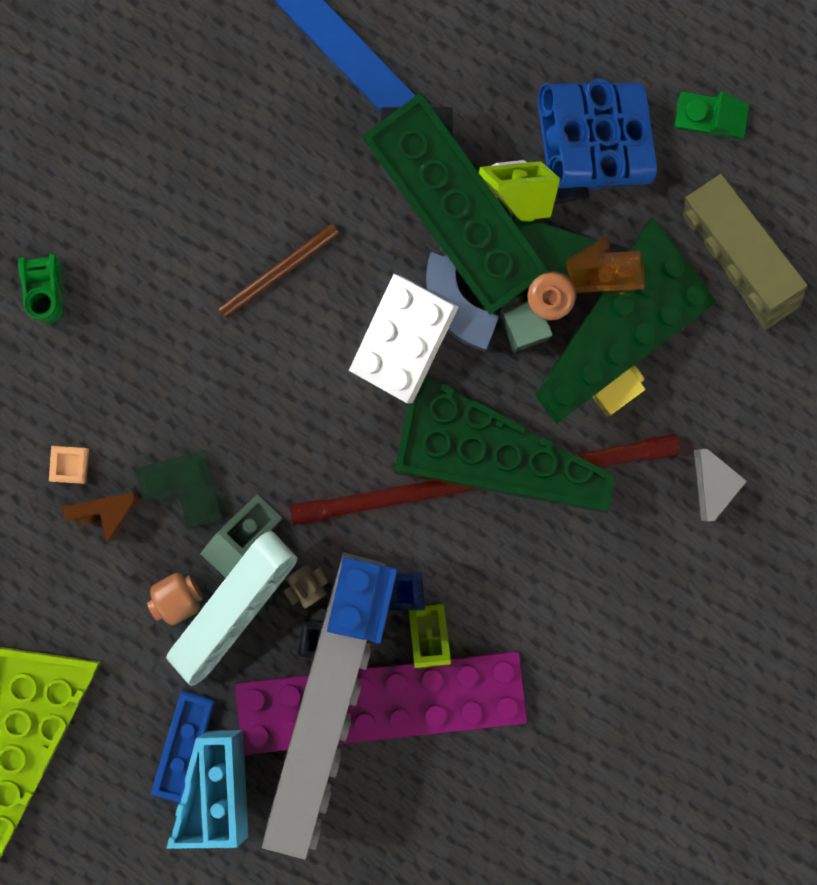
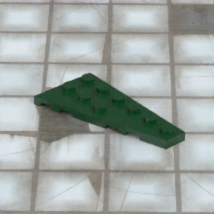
(626, 325)
(477, 448)

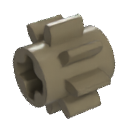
(306, 586)

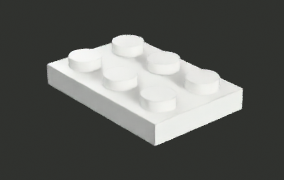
(403, 338)

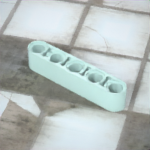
(231, 608)

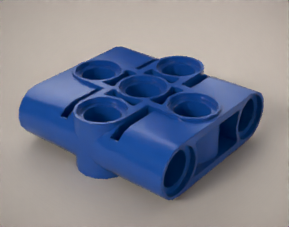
(611, 115)

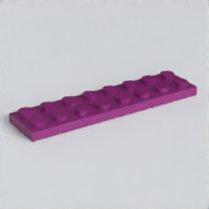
(393, 701)

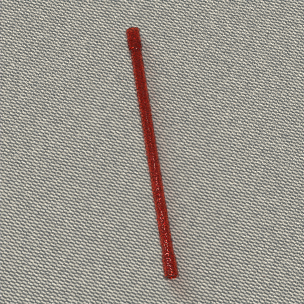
(322, 509)

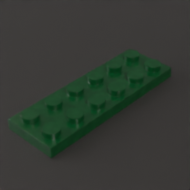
(454, 203)

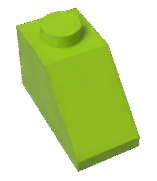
(523, 188)

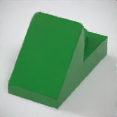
(713, 116)

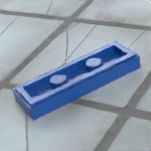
(188, 723)

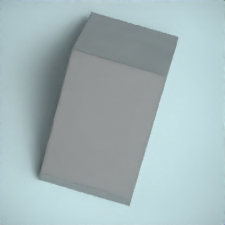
(715, 484)

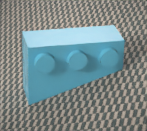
(214, 794)

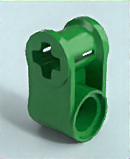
(41, 280)

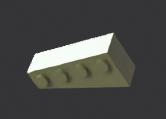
(745, 251)

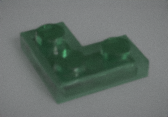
(188, 477)

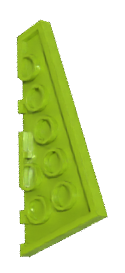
(35, 710)

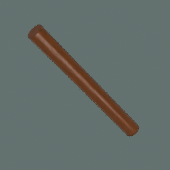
(279, 271)

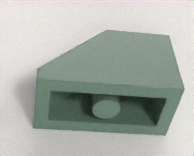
(522, 325)
(239, 534)

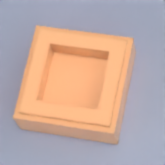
(68, 464)

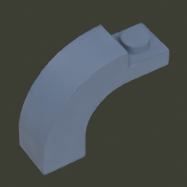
(470, 324)

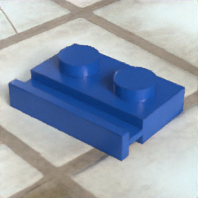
(361, 600)

